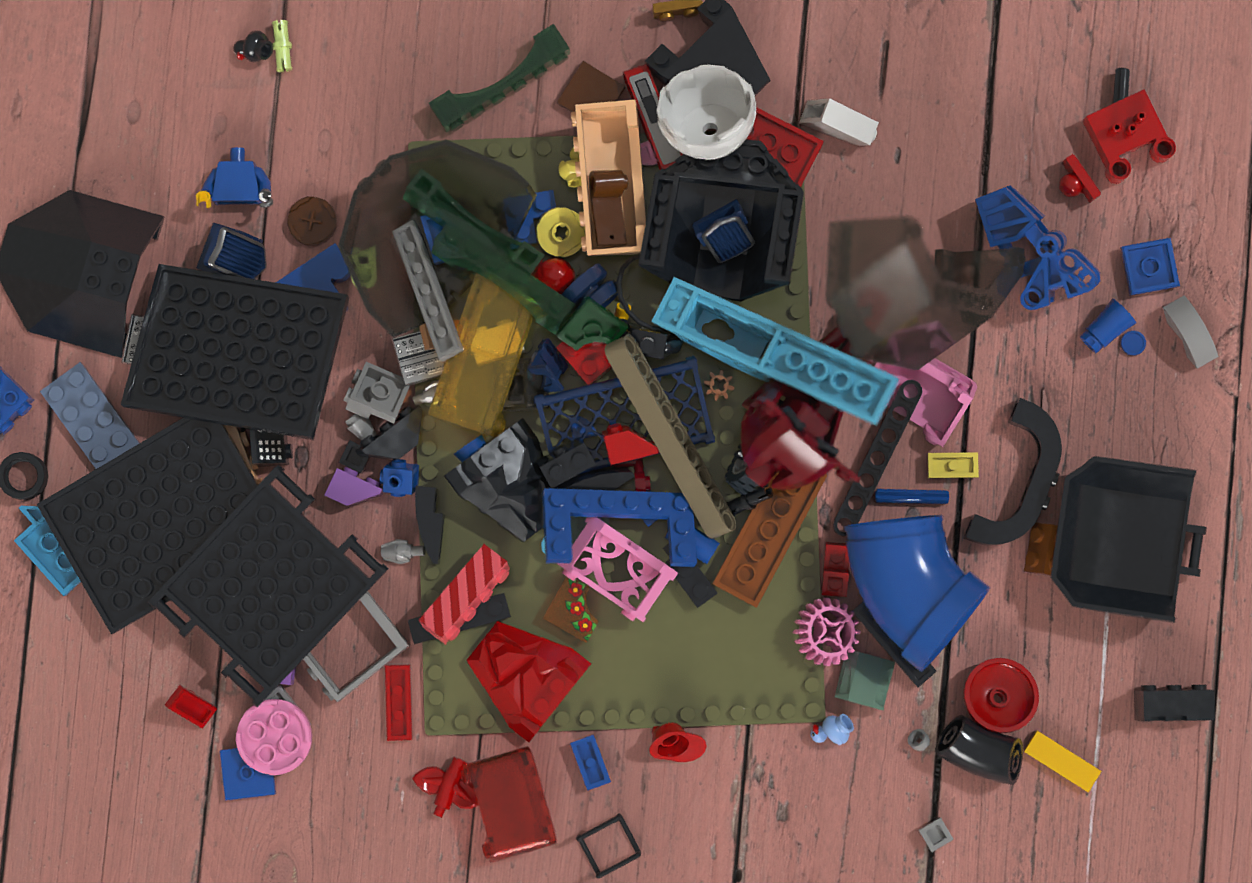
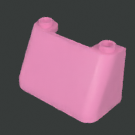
(942, 401)

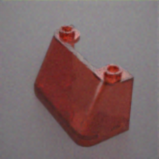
(510, 803)

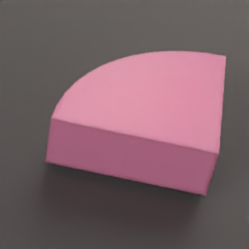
(647, 154)

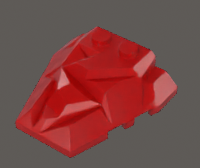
(525, 675)

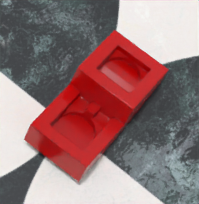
(835, 570)

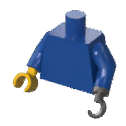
(236, 183)

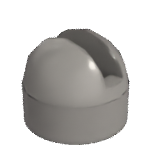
(914, 736)

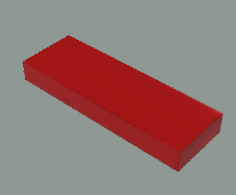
(398, 702)

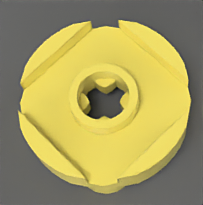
(547, 227)

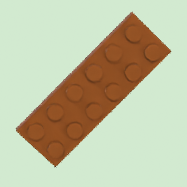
(765, 542)

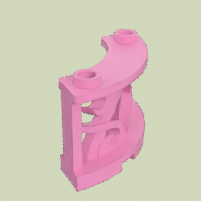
(651, 568)

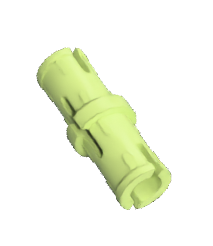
(282, 45)

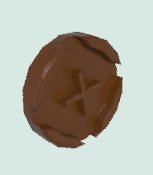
(312, 221)

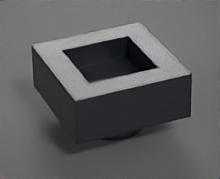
(353, 460)

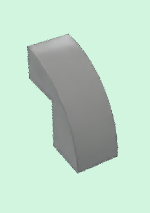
(1191, 330)

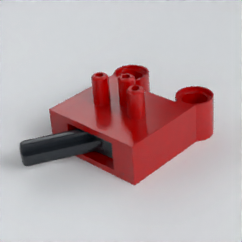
(1126, 127)

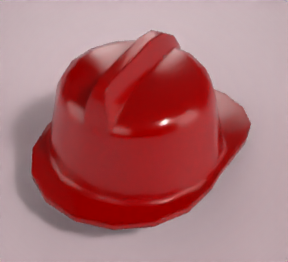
(676, 744)

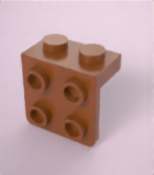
(1041, 549)

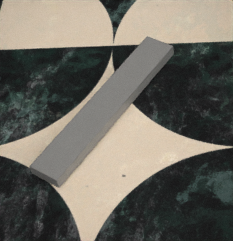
(427, 291)

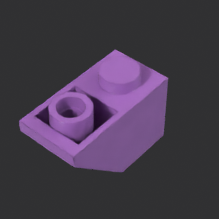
(351, 490)

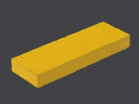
(1062, 761)

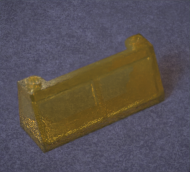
(480, 376)

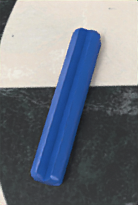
(911, 496)

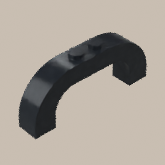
(1043, 476)

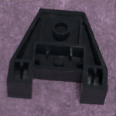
(720, 45)

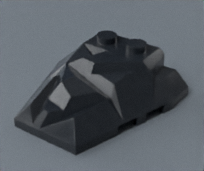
(506, 481)

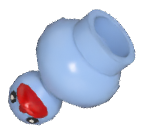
(835, 728)

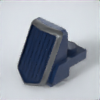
(725, 232)
(232, 253)

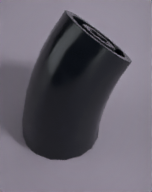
(981, 750)

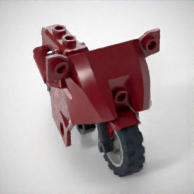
(788, 436)

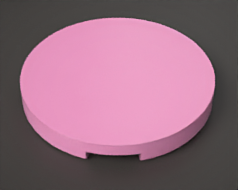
(274, 737)

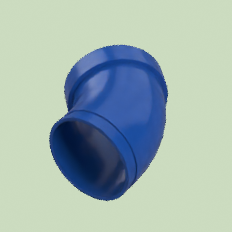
(912, 583)

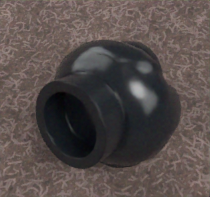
(253, 47)

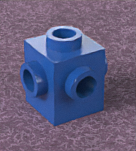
(399, 478)

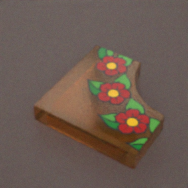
(570, 610)

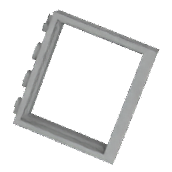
(331, 689)

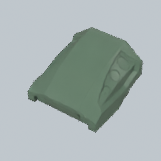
(864, 680)

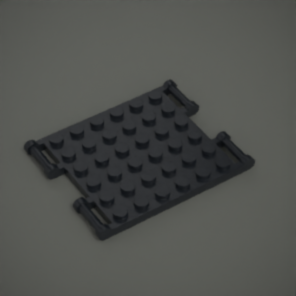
(267, 586)

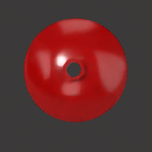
(1012, 684)

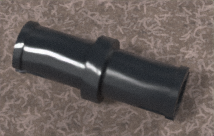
(750, 500)

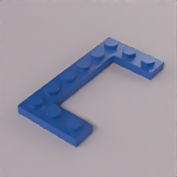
(563, 503)

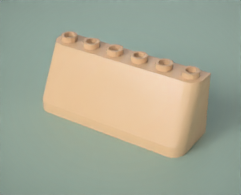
(610, 141)

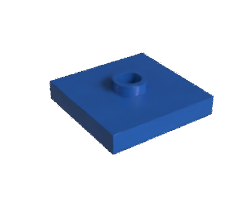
(1150, 266)
(241, 780)

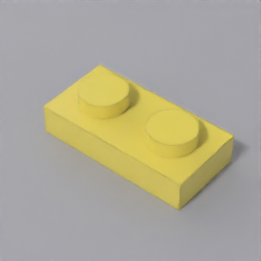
(952, 465)

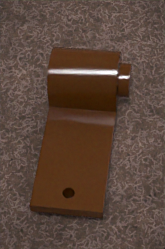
(605, 194)

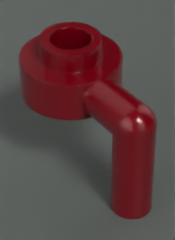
(642, 482)

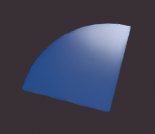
(578, 431)

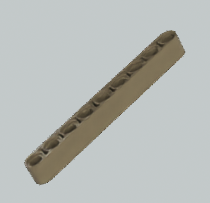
(670, 436)

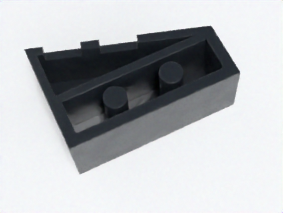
(1174, 703)

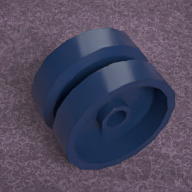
(588, 285)

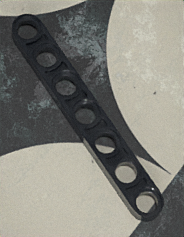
(878, 445)

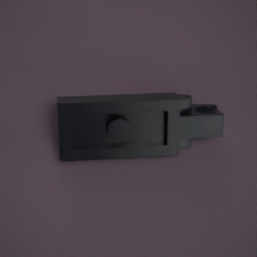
(693, 582)

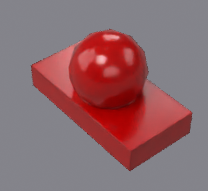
(1077, 180)
(190, 706)

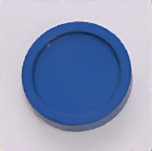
(1133, 343)

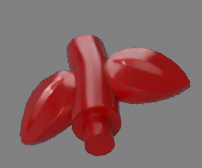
(447, 787)

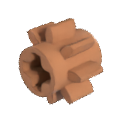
(717, 392)

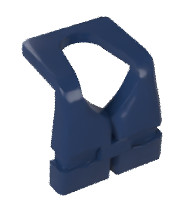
(549, 364)

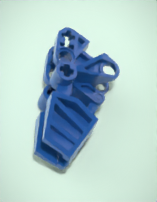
(1010, 217)

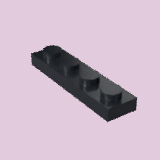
(492, 610)
(894, 651)

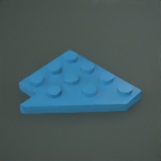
(45, 552)

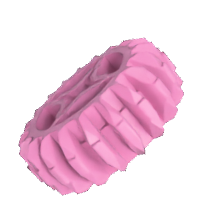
(840, 646)

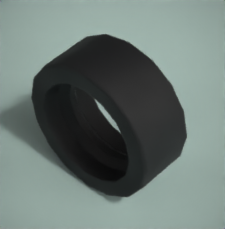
(38, 487)

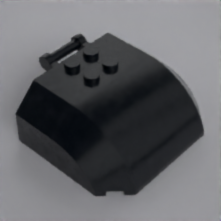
(1125, 538)

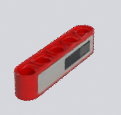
(644, 91)

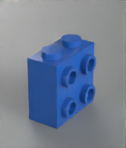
(13, 401)

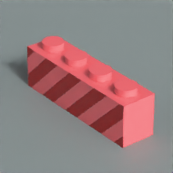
(464, 594)

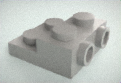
(376, 393)

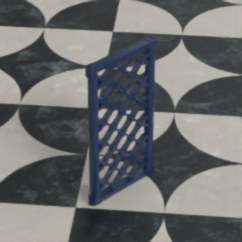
(690, 363)

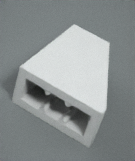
(839, 121)

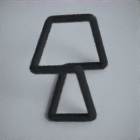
(580, 838)

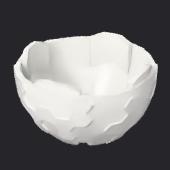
(703, 101)

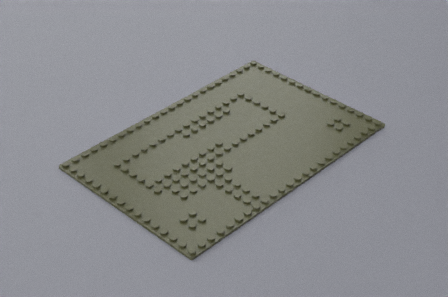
(683, 660)

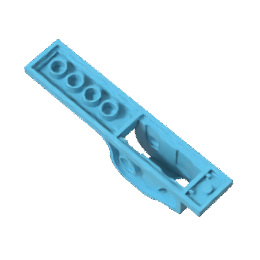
(788, 359)

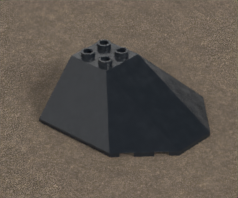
(701, 186)
(75, 267)

